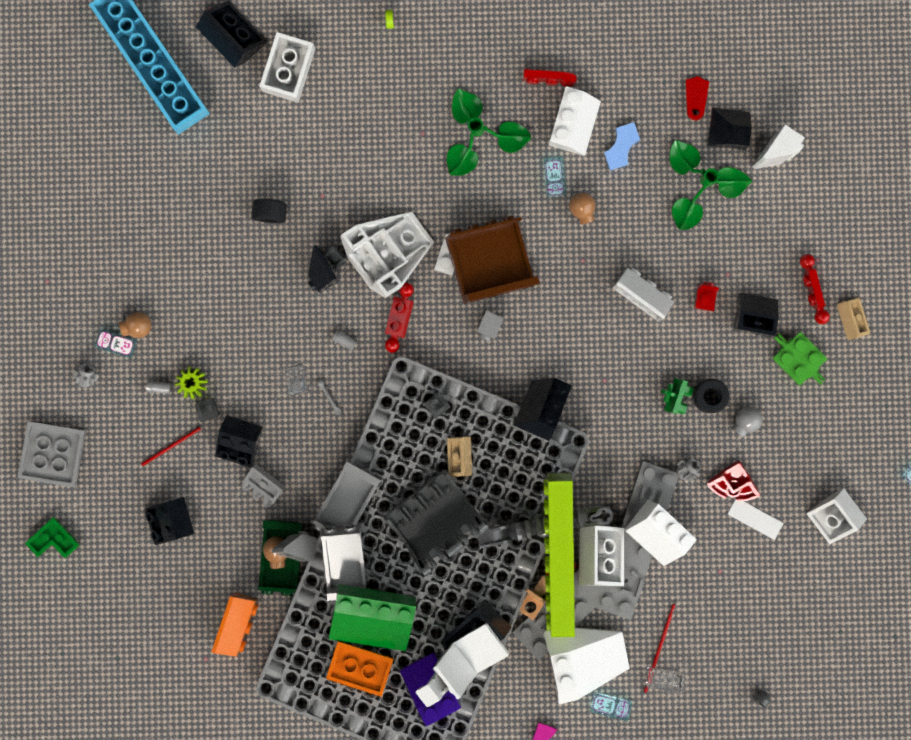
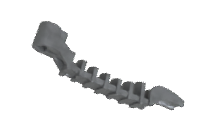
(517, 530)

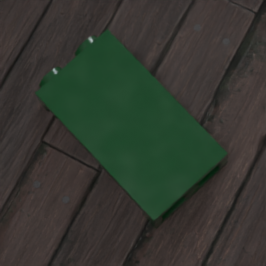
(282, 579)

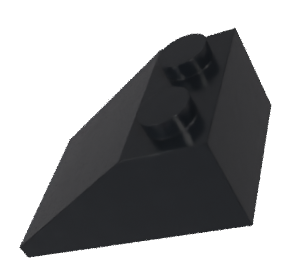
(480, 615)

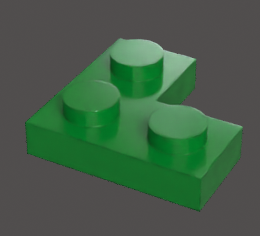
(53, 534)

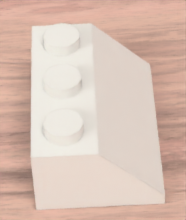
(574, 121)
(781, 147)
(644, 294)
(659, 533)
(601, 556)

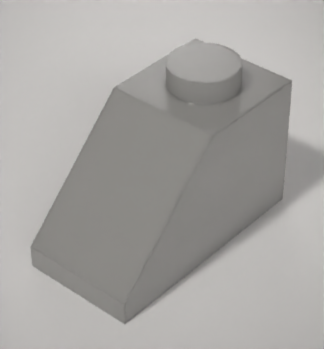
(297, 547)

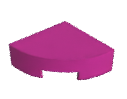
(543, 732)

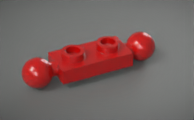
(815, 293)
(399, 317)

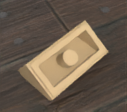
(853, 318)
(459, 456)

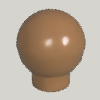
(582, 207)
(136, 325)
(276, 561)

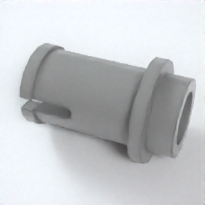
(344, 340)
(158, 387)

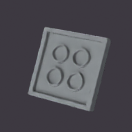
(51, 454)

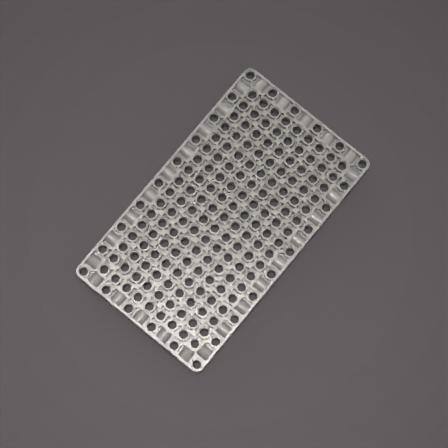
(358, 722)

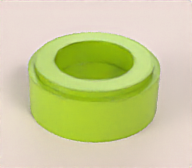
(389, 19)

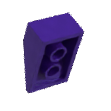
(418, 675)

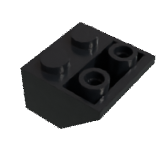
(756, 315)
(238, 441)
(169, 521)

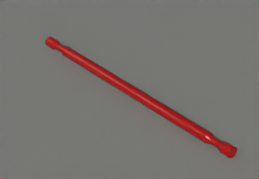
(662, 640)

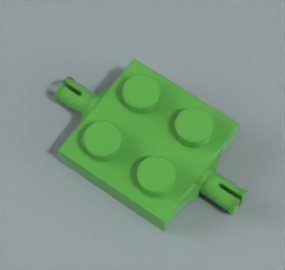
(799, 358)

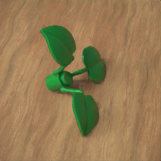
(467, 108)
(730, 180)

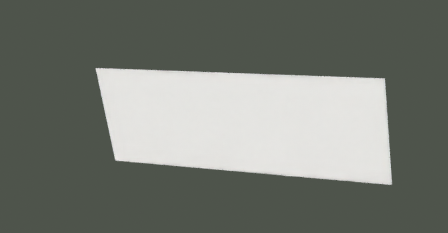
(755, 518)

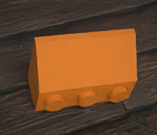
(235, 625)

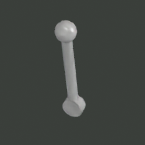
(337, 410)

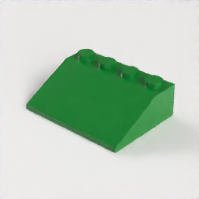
(372, 617)

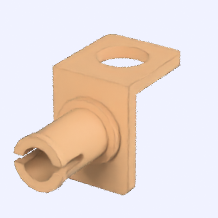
(535, 596)

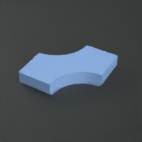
(618, 154)

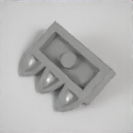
(263, 484)

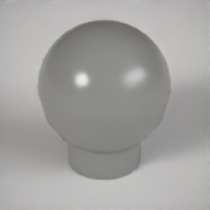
(747, 420)

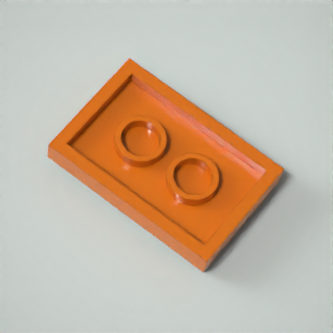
(359, 668)

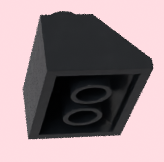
(230, 33)
(542, 407)

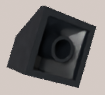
(730, 129)
(320, 272)

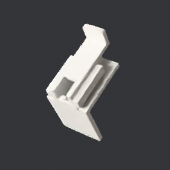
(462, 663)

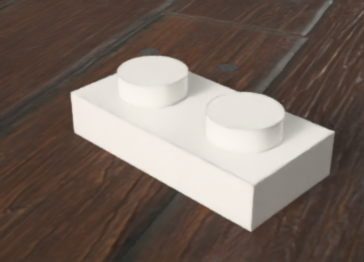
(444, 261)

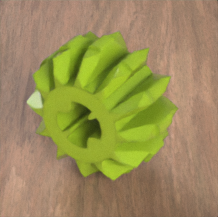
(189, 375)

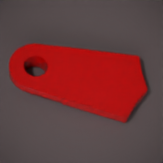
(696, 97)

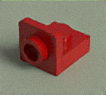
(706, 296)

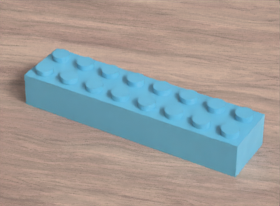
(151, 62)

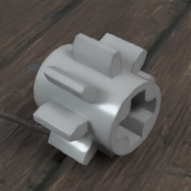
(85, 375)
(688, 469)

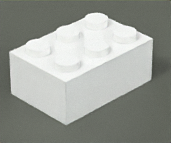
(287, 67)

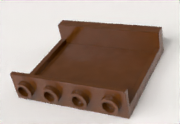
(490, 260)

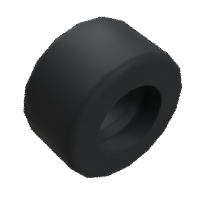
(269, 211)
(723, 396)

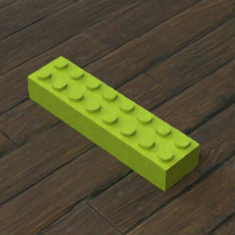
(560, 552)

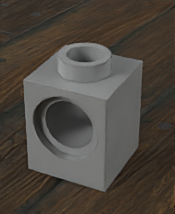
(489, 326)

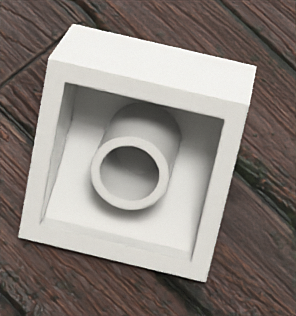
(837, 516)

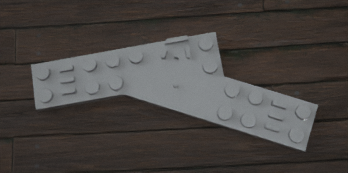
(651, 484)

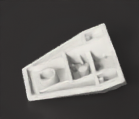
(387, 250)
(585, 661)

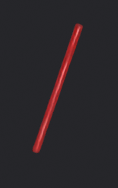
(170, 446)

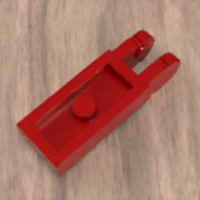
(550, 77)

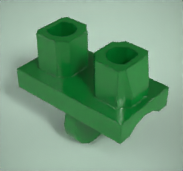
(674, 396)

